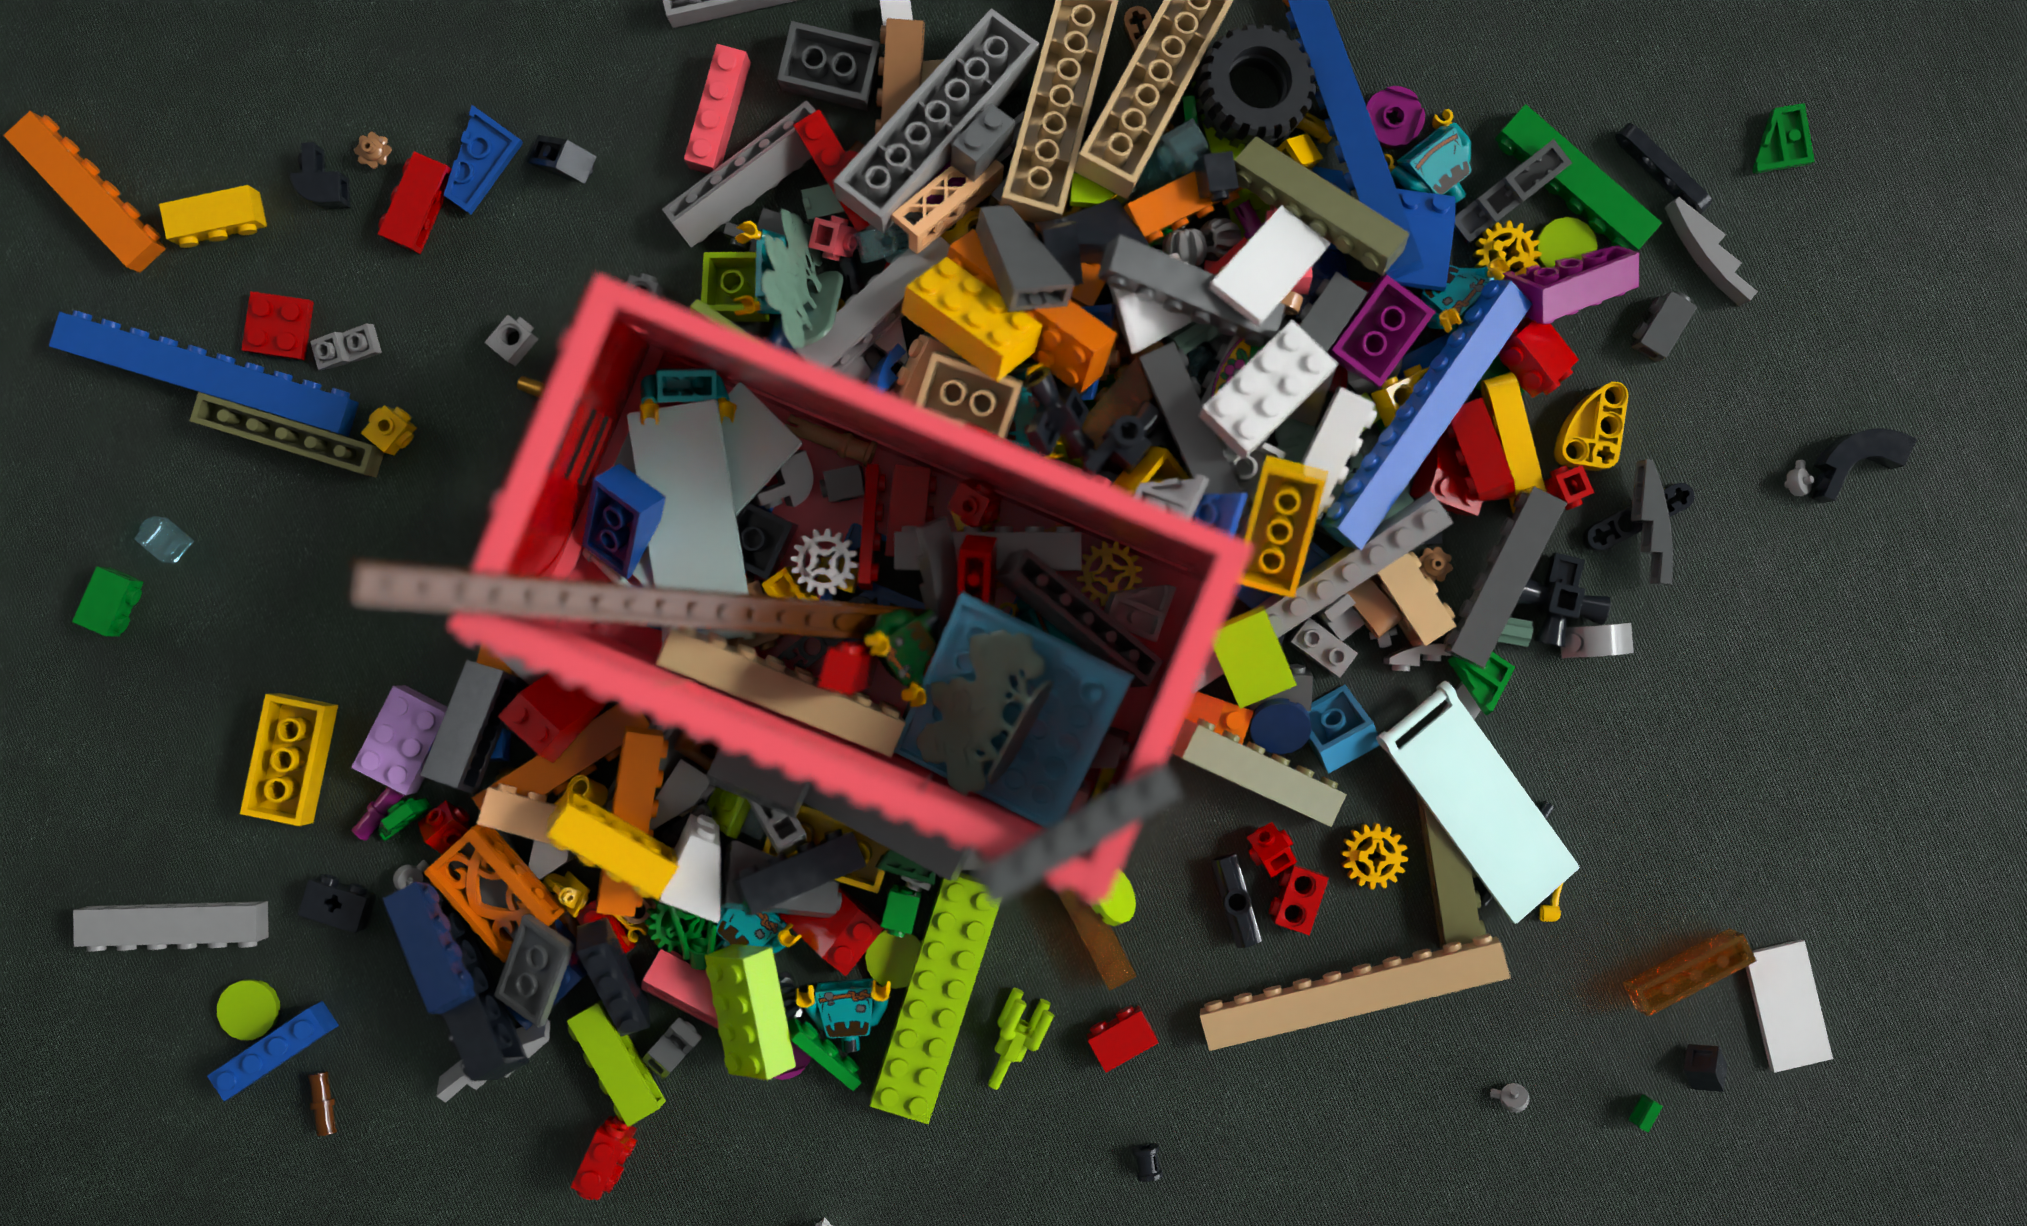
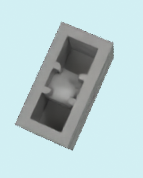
(1322, 647)

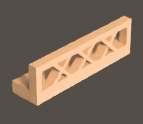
(951, 210)

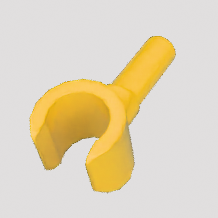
(1551, 912)
(632, 936)

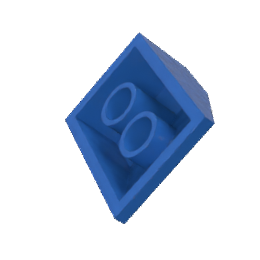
(1432, 226)
(621, 518)

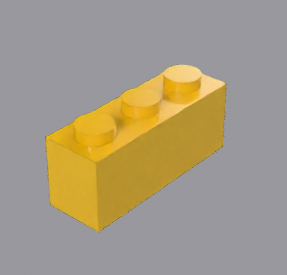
(213, 216)

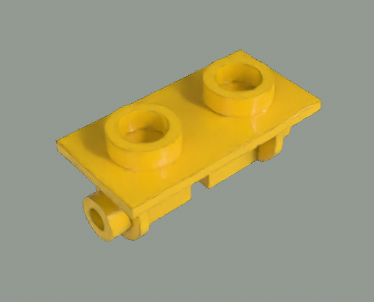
(568, 891)

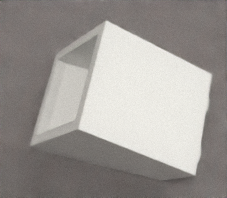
(1145, 321)
(697, 880)

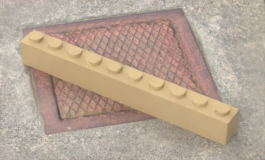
(1354, 992)

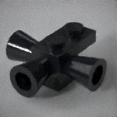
(1058, 414)
(1124, 442)
(1563, 599)

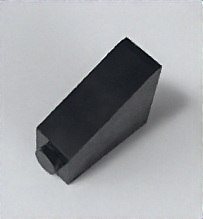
(1099, 226)

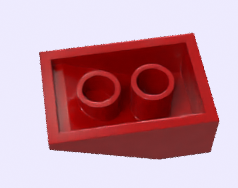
(1446, 479)
(551, 714)
(841, 937)

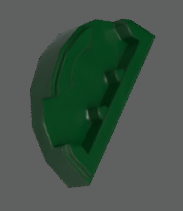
(898, 864)

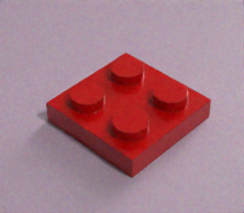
(277, 325)

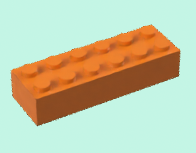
(1070, 339)

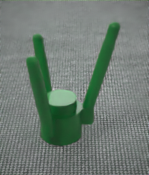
(699, 947)

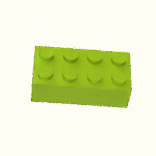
(750, 1011)

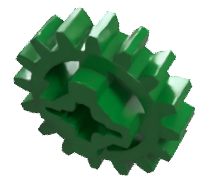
(662, 928)

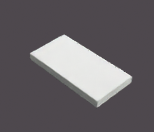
(1269, 266)
(1788, 1006)

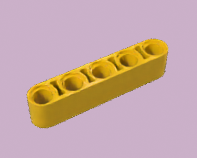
(1512, 428)

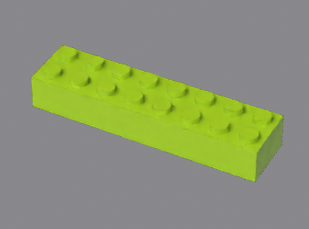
(935, 1000)

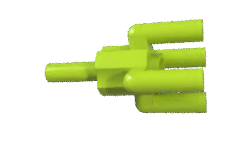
(1017, 1034)

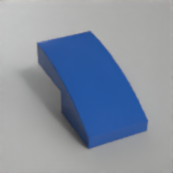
(881, 375)

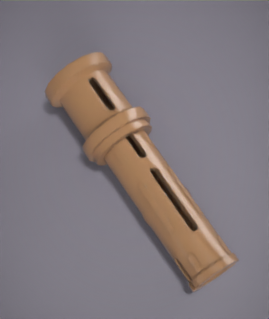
(844, 444)

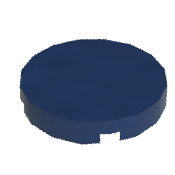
(1280, 726)

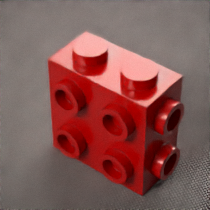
(1537, 357)
(602, 1162)

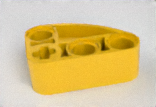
(1584, 430)

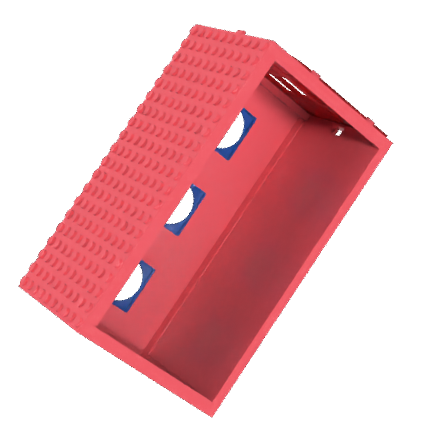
(543, 518)

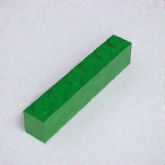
(1582, 183)

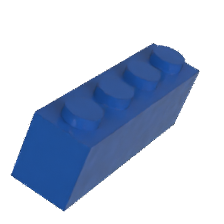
(273, 1050)

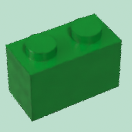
(108, 602)
(901, 910)

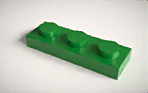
(824, 1053)

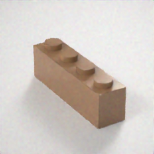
(900, 65)

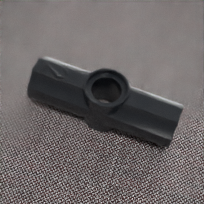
(1240, 919)

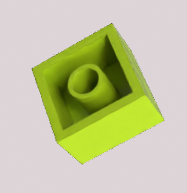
(726, 278)

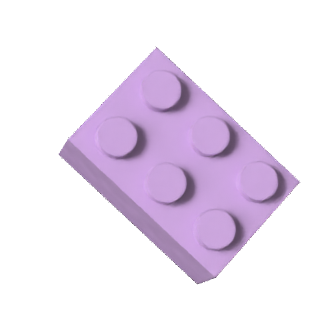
(401, 740)

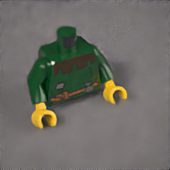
(904, 648)

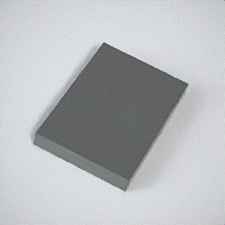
(534, 970)

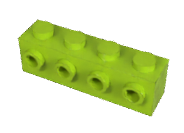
(616, 1063)

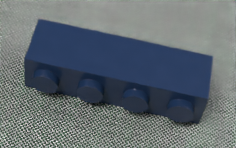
(429, 947)

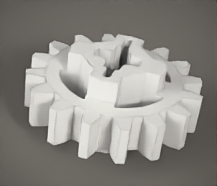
(837, 552)

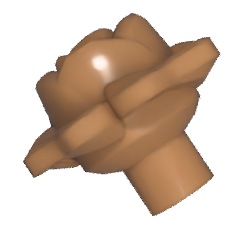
(373, 150)
(1435, 564)

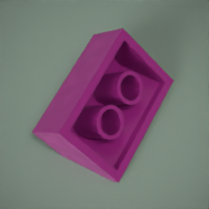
(1380, 331)

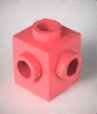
(833, 238)

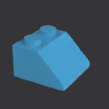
(1340, 729)

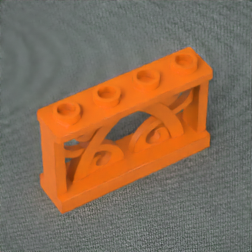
(466, 896)

